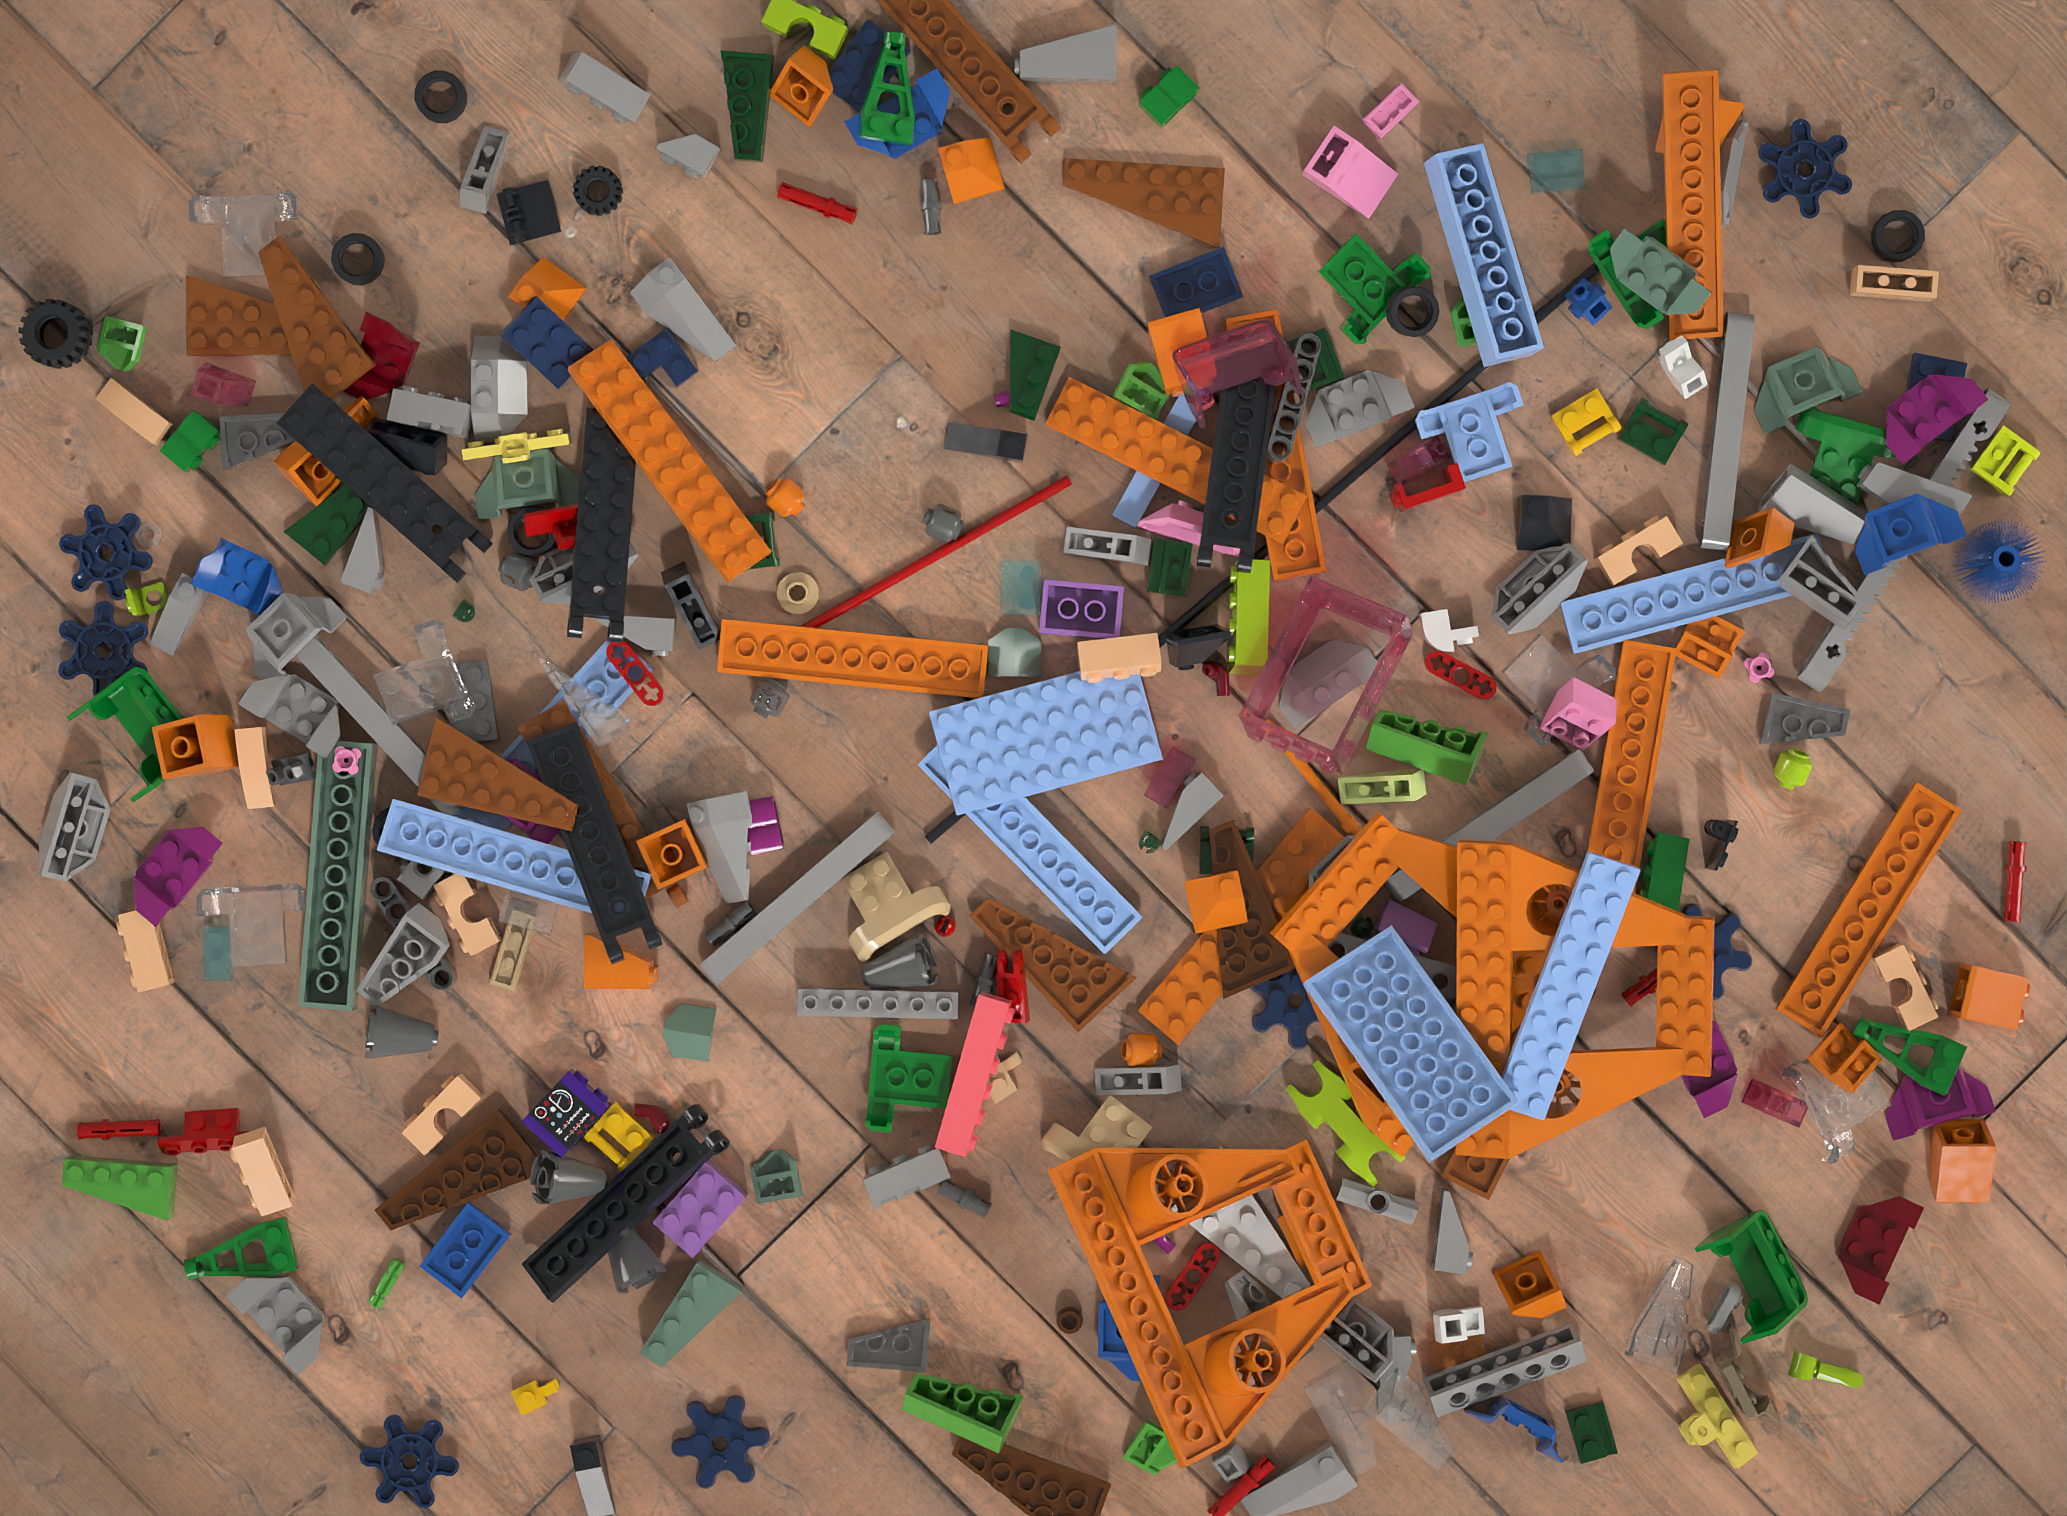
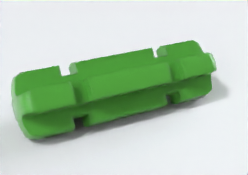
(386, 1283)

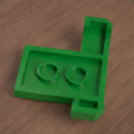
(1368, 284)
(1638, 309)
(1843, 449)
(903, 1078)

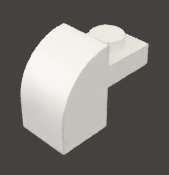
(1681, 367)
(1438, 634)
(1457, 1324)

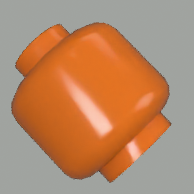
(785, 497)
(1141, 1050)

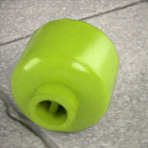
(1793, 768)

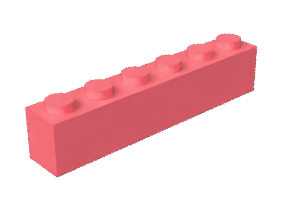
(974, 1073)

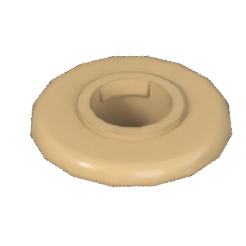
(788, 583)

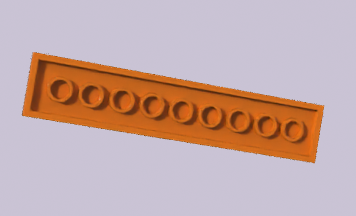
(1694, 191)
(1160, 452)
(669, 460)
(1302, 549)
(852, 658)
(1631, 752)
(1868, 909)
(1196, 978)

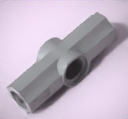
(1393, 1206)

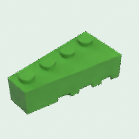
(1427, 745)
(129, 1183)
(963, 1410)

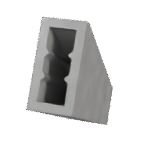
(1075, 59)
(1892, 484)
(1814, 506)

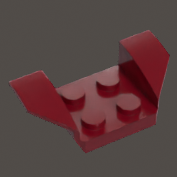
(392, 354)
(1874, 1242)

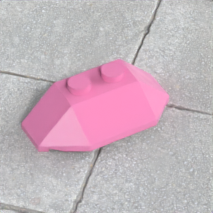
(1181, 523)

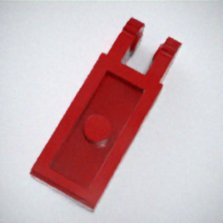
(1013, 984)

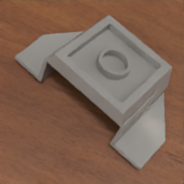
(1355, 406)
(287, 628)
(297, 709)
(284, 1315)

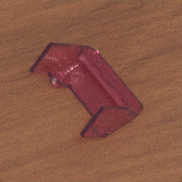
(1232, 360)

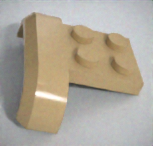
(888, 905)
(1109, 1128)

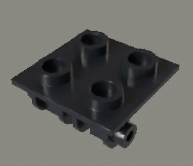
(528, 212)
(1725, 833)

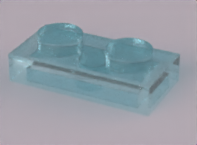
(217, 954)

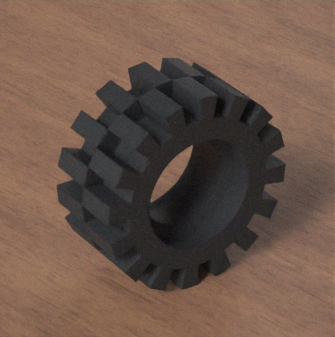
(597, 174)

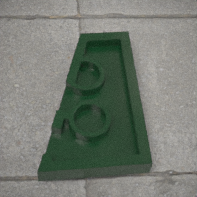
(1030, 373)

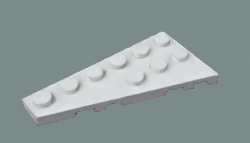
(1253, 1243)

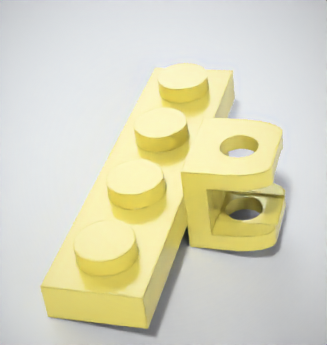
(516, 446)
(1713, 1418)

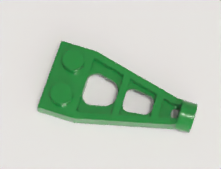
(887, 126)
(1942, 1066)
(277, 1247)

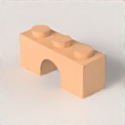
(1657, 536)
(474, 935)
(1916, 1006)
(424, 1129)

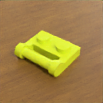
(1998, 455)

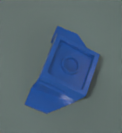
(929, 104)
(1905, 530)
(238, 577)
(1111, 1344)
(1518, 1414)

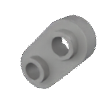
(1728, 1300)

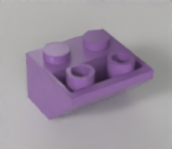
(1411, 927)

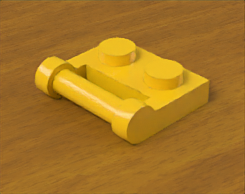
(1580, 415)
(624, 1130)

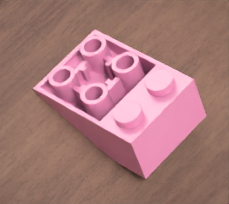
(1350, 172)

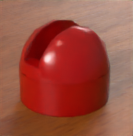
(939, 924)

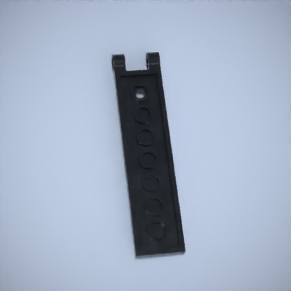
(1237, 471)
(380, 478)
(601, 529)
(595, 839)
(623, 1204)

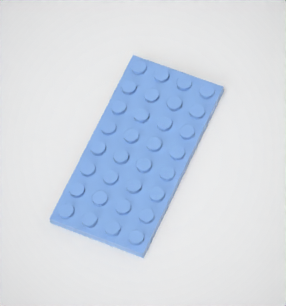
(1042, 738)
(1410, 1043)

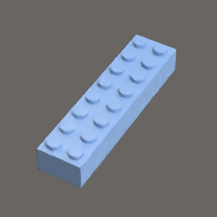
(1483, 255)

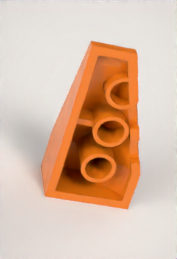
(310, 474)

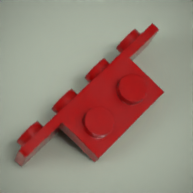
(559, 521)
(204, 1132)

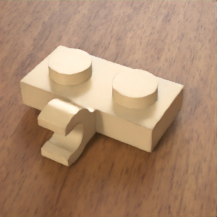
(1002, 1082)

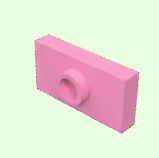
(1390, 111)

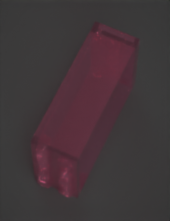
(1314, 598)

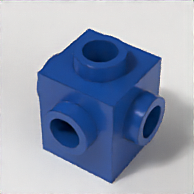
(1588, 301)

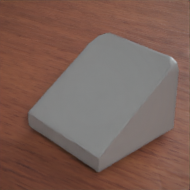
(1232, 1463)

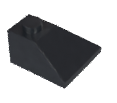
(1543, 522)
(1194, 644)

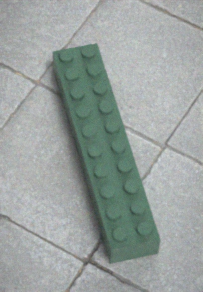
(337, 881)

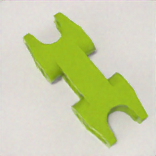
(1330, 1106)

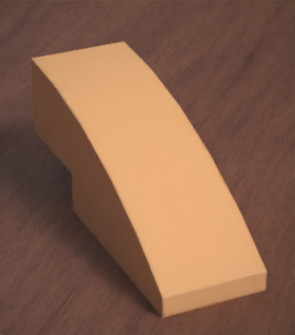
(134, 412)
(253, 764)

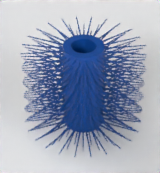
(1998, 562)

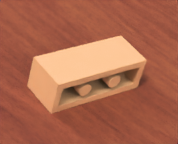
(1894, 283)
(1119, 657)
(145, 952)
(262, 1171)

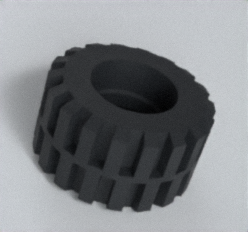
(34, 328)

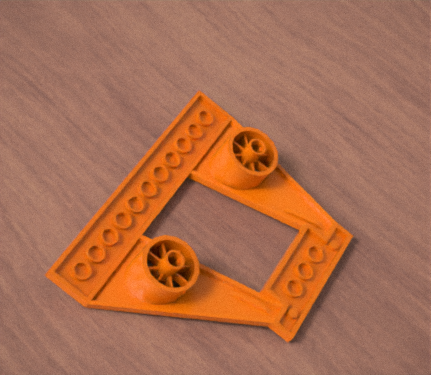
(1344, 892)
(1502, 915)
(1195, 1383)

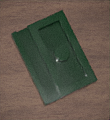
(1327, 366)
(1169, 567)
(1591, 1432)

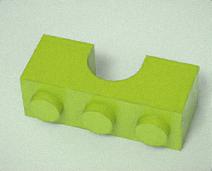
(828, 32)

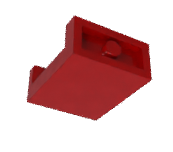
(1453, 485)

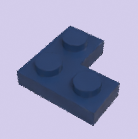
(663, 352)

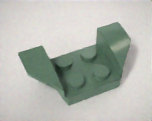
(1657, 274)
(1800, 385)
(526, 483)

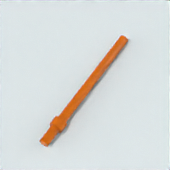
(1349, 823)

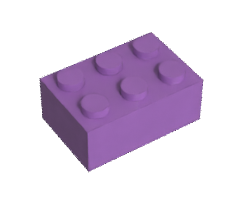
(1081, 609)
(700, 1208)

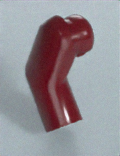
(1219, 675)
(654, 1114)

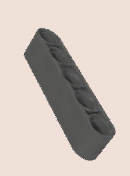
(1290, 411)
(387, 904)

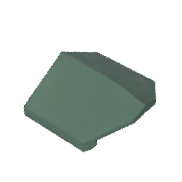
(1014, 654)
(690, 1031)
(776, 1177)

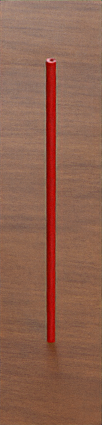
(939, 553)

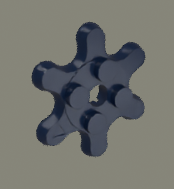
(1819, 157)
(89, 552)
(89, 638)
(1724, 954)
(1280, 1013)
(724, 1424)
(400, 1477)

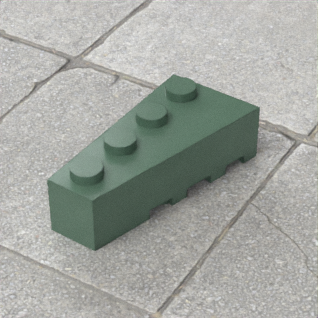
(694, 1306)

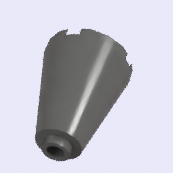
(902, 966)
(397, 1034)
(564, 1178)
(634, 1263)

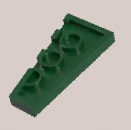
(748, 92)
(329, 524)

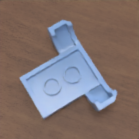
(1473, 429)

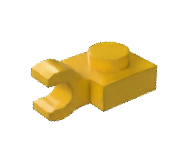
(532, 1396)

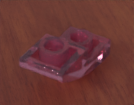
(1169, 777)

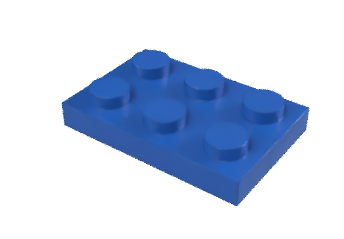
(465, 1250)

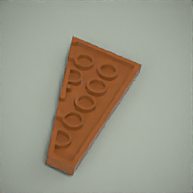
(1168, 195)
(230, 323)
(316, 334)
(478, 778)
(1063, 972)

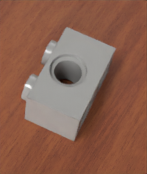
(418, 881)

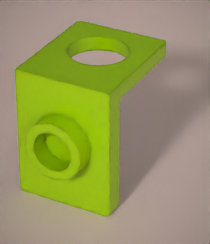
(137, 599)

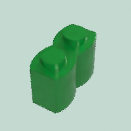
(1168, 96)
(191, 442)

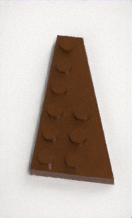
(1247, 949)
(477, 1165)
(1034, 1482)

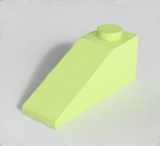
(1383, 787)

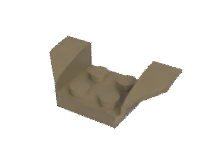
(1733, 1376)

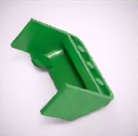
(138, 707)
(1764, 1271)

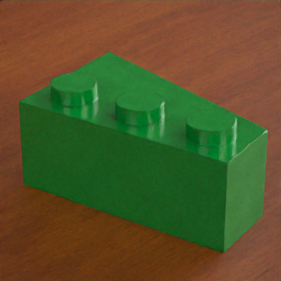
(1665, 869)

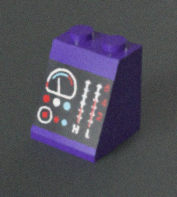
(567, 1112)

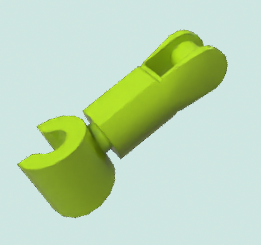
(1806, 1367)

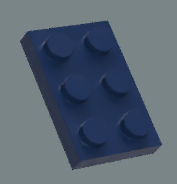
(857, 63)
(1197, 283)
(545, 341)
(1925, 365)

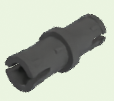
(931, 207)
(730, 923)
(986, 976)
(965, 1198)

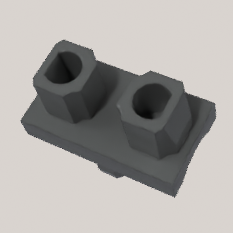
(291, 769)

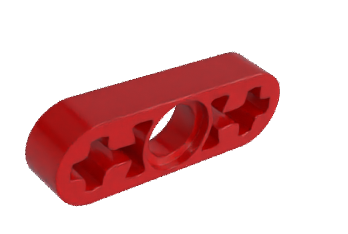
(617, 661)
(1463, 686)
(1195, 1286)

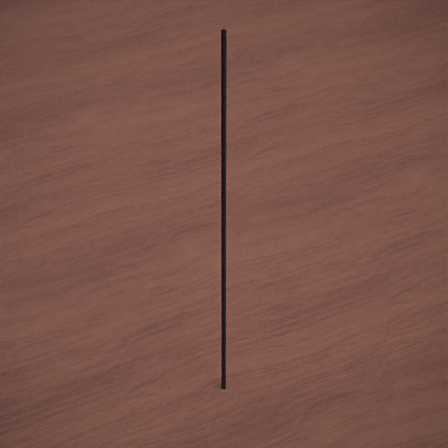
(1331, 494)

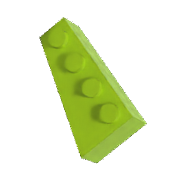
(1249, 619)

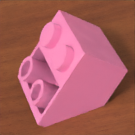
(1580, 714)

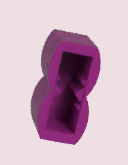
(765, 830)

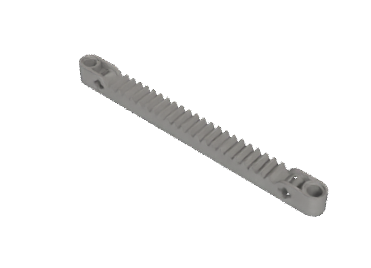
(1818, 667)

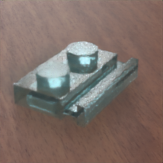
(1556, 171)
(1021, 587)

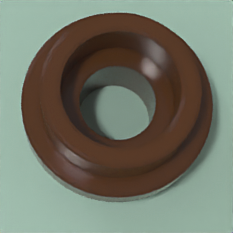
(1069, 1328)

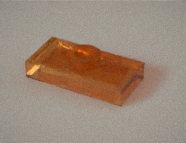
(1456, 1353)

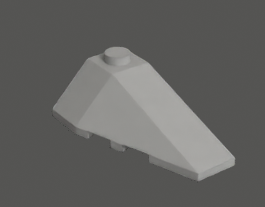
(675, 304)
(407, 955)

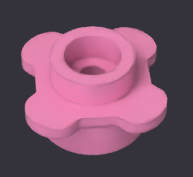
(1766, 669)
(341, 765)

